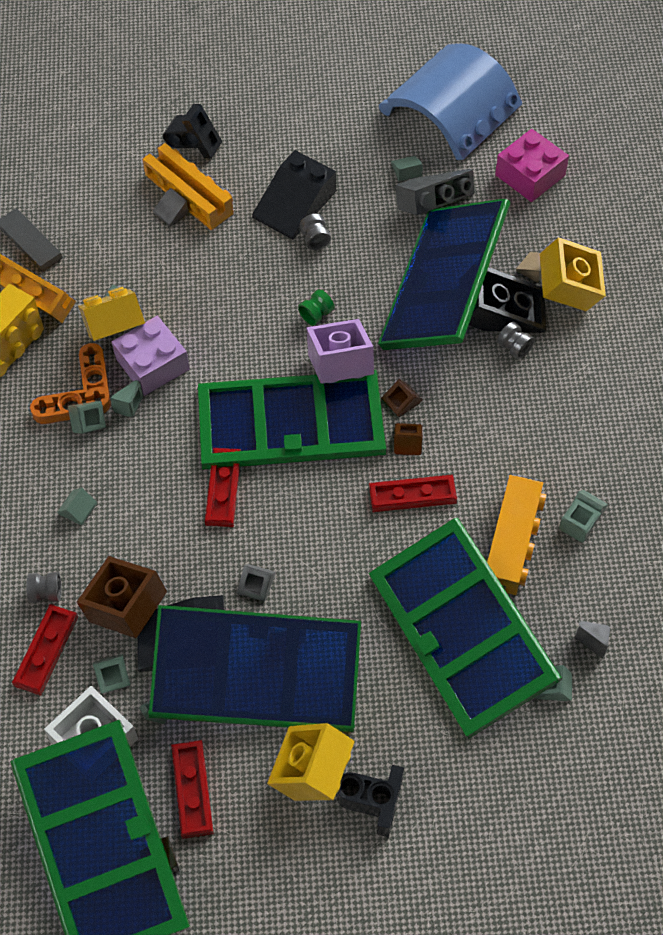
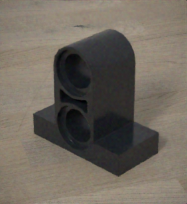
(193, 131)
(367, 789)

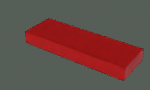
(222, 493)
(412, 493)
(45, 649)
(192, 789)

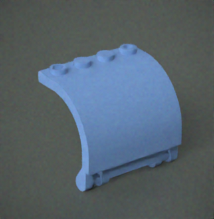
(461, 94)

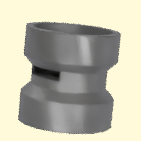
(315, 232)
(515, 340)
(43, 587)

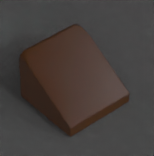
(401, 398)
(408, 439)

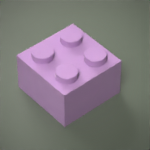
(340, 351)
(151, 355)

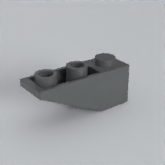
(434, 191)

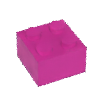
(531, 165)

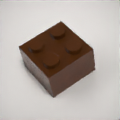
(122, 596)

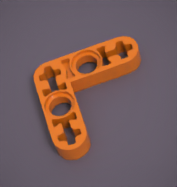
(89, 392)

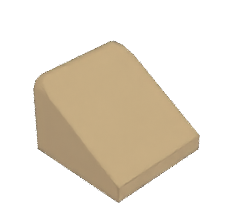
(531, 266)

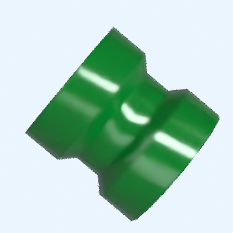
(316, 307)

